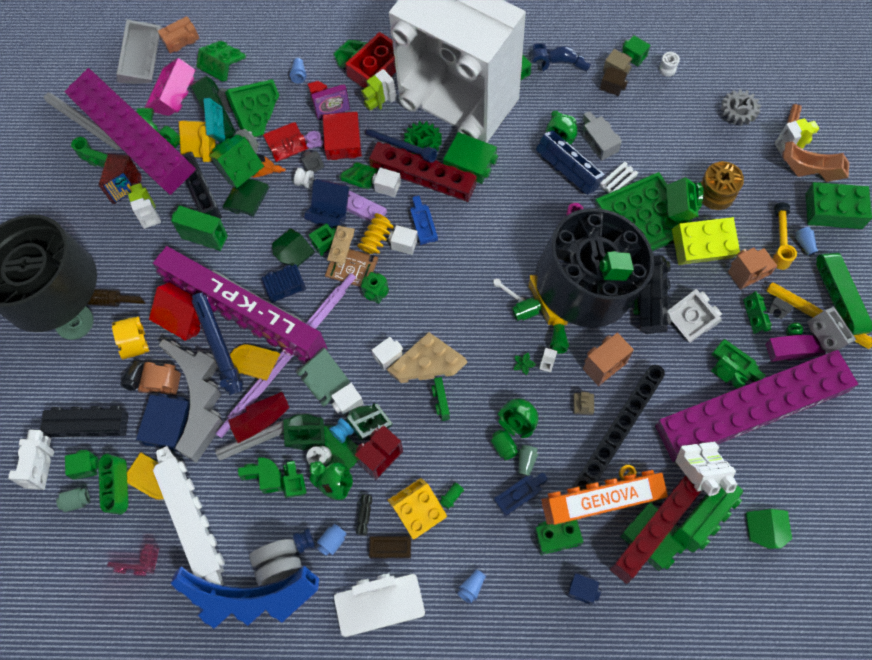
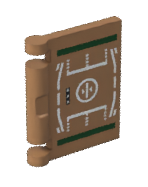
(356, 263)

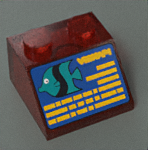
(118, 177)

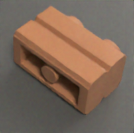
(178, 34)

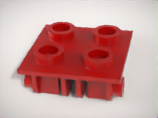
(285, 141)

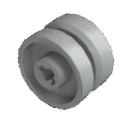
(274, 561)

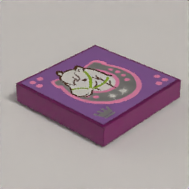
(330, 101)

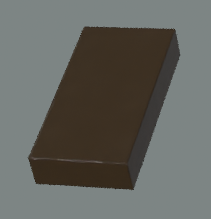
(390, 547)

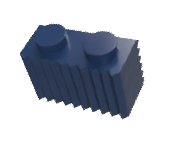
(283, 283)

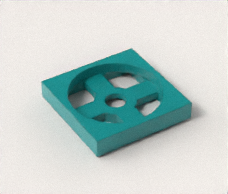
(214, 120)

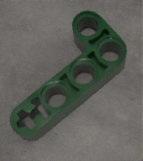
(207, 88)

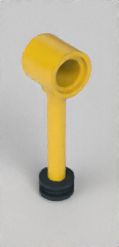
(788, 251)

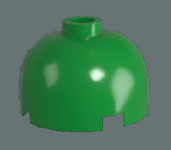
(519, 417)

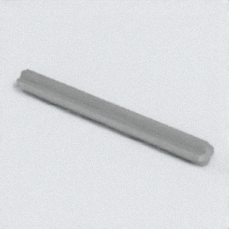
(80, 119)

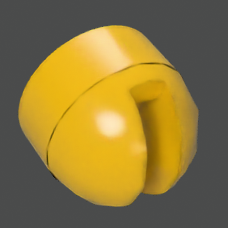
(622, 470)

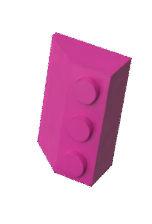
(171, 88)

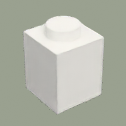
(386, 182)
(403, 239)
(387, 353)
(346, 400)

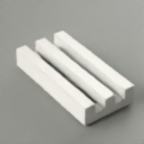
(633, 174)

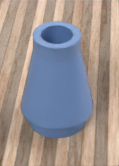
(297, 71)
(807, 240)
(470, 588)

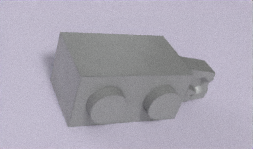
(600, 136)

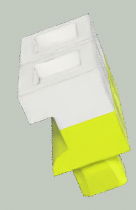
(799, 132)

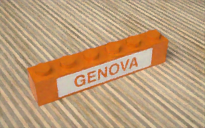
(603, 498)

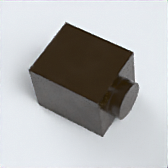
(614, 81)

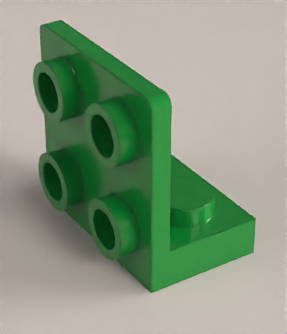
(216, 59)

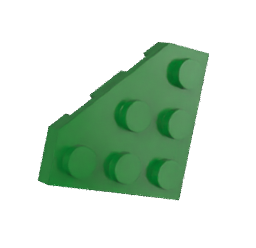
(253, 105)

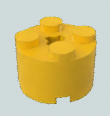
(130, 337)

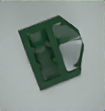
(292, 248)
(366, 419)
(303, 431)

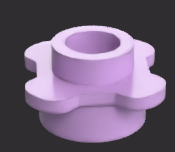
(313, 139)

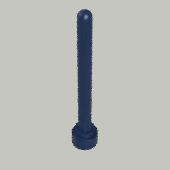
(428, 154)

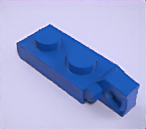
(423, 222)

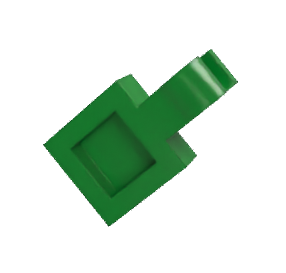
(728, 370)
(292, 483)

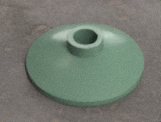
(85, 324)

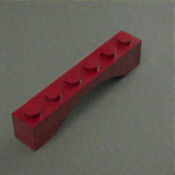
(655, 531)

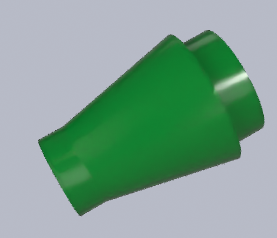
(559, 339)

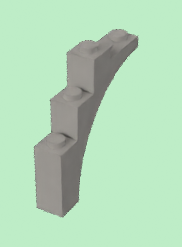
(202, 420)

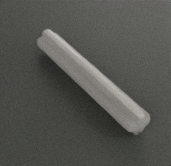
(264, 435)

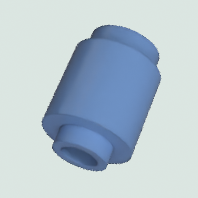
(331, 540)

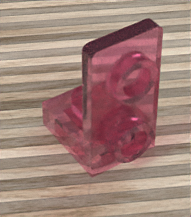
(148, 561)

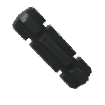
(364, 515)

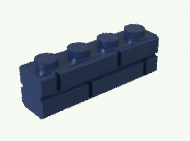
(570, 162)

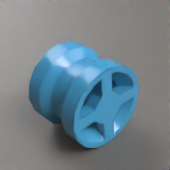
(341, 430)

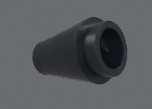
(132, 376)

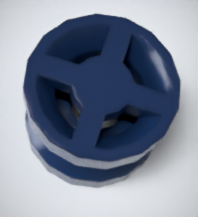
(304, 540)

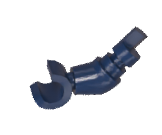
(559, 55)

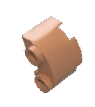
(159, 379)

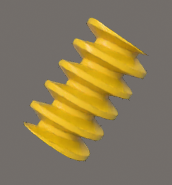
(375, 234)

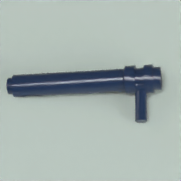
(228, 372)

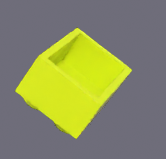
(705, 241)

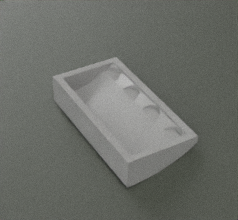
(138, 53)

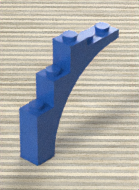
(246, 604)

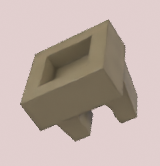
(583, 403)

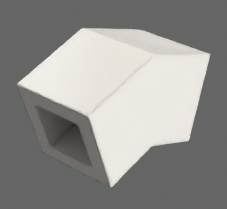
(548, 360)

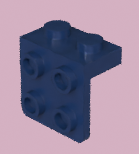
(328, 203)

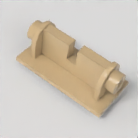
(340, 245)

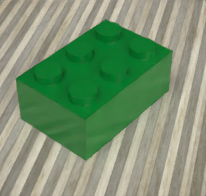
(838, 205)

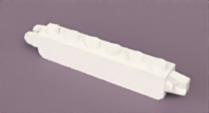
(187, 518)

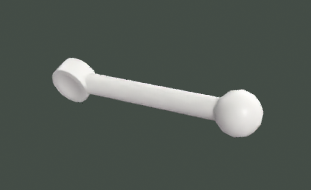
(497, 283)

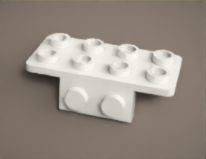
(378, 604)

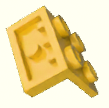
(195, 140)
(417, 508)

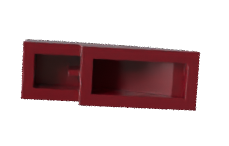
(258, 416)

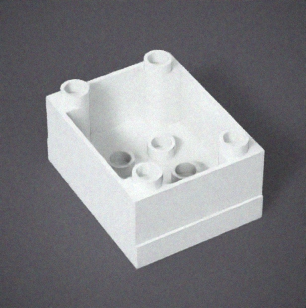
(459, 60)

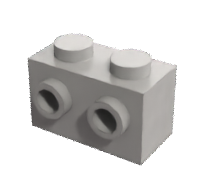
(831, 330)

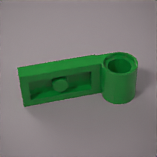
(85, 152)

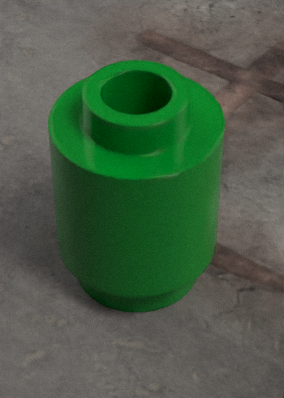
(526, 309)
(504, 445)

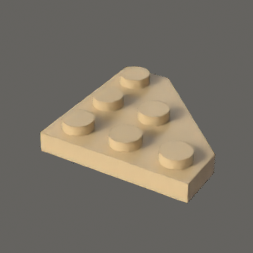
(426, 360)

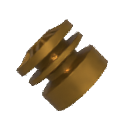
(721, 185)

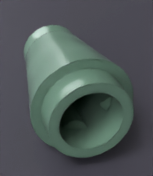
(527, 459)

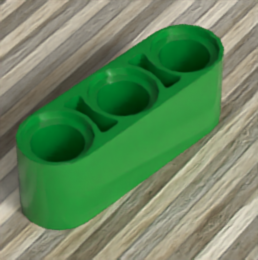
(113, 484)

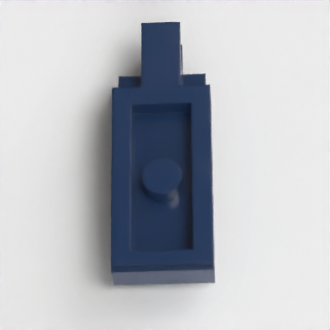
(520, 493)

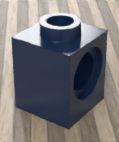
(584, 589)

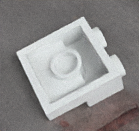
(694, 315)

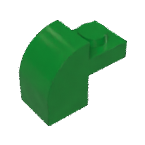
(266, 472)

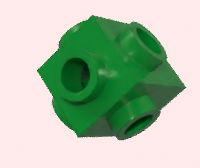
(374, 287)

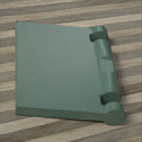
(323, 376)

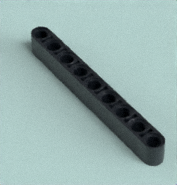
(617, 429)

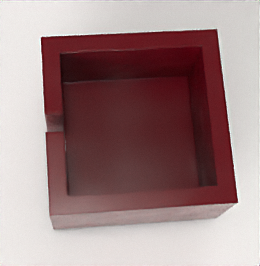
(379, 452)

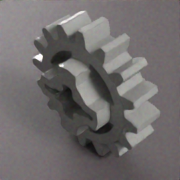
(740, 107)

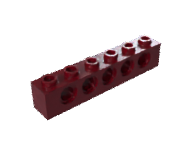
(463, 190)

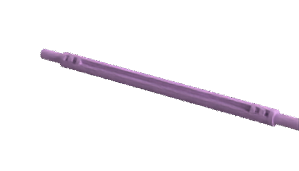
(260, 385)

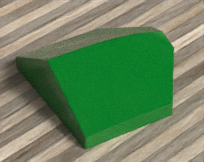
(347, 51)
(359, 175)
(769, 528)

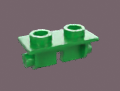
(755, 309)

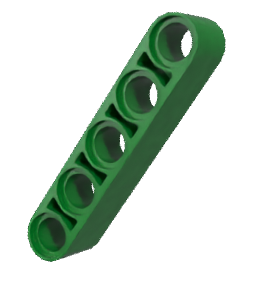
(844, 293)

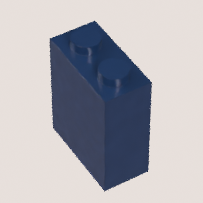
(163, 421)

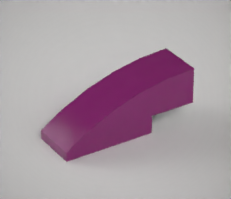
(794, 347)

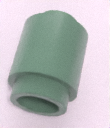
(73, 499)

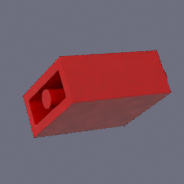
(342, 135)
(175, 311)

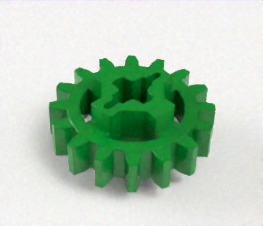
(423, 136)

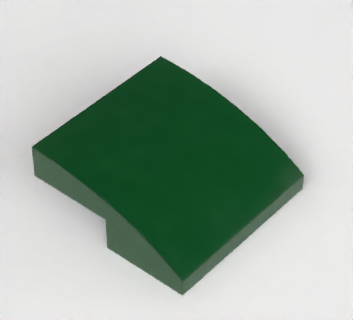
(246, 197)

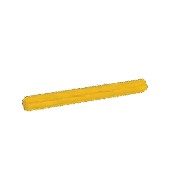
(809, 309)

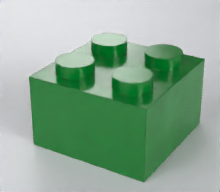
(236, 160)

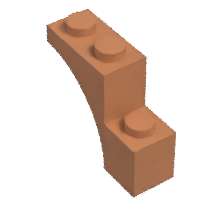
(804, 163)

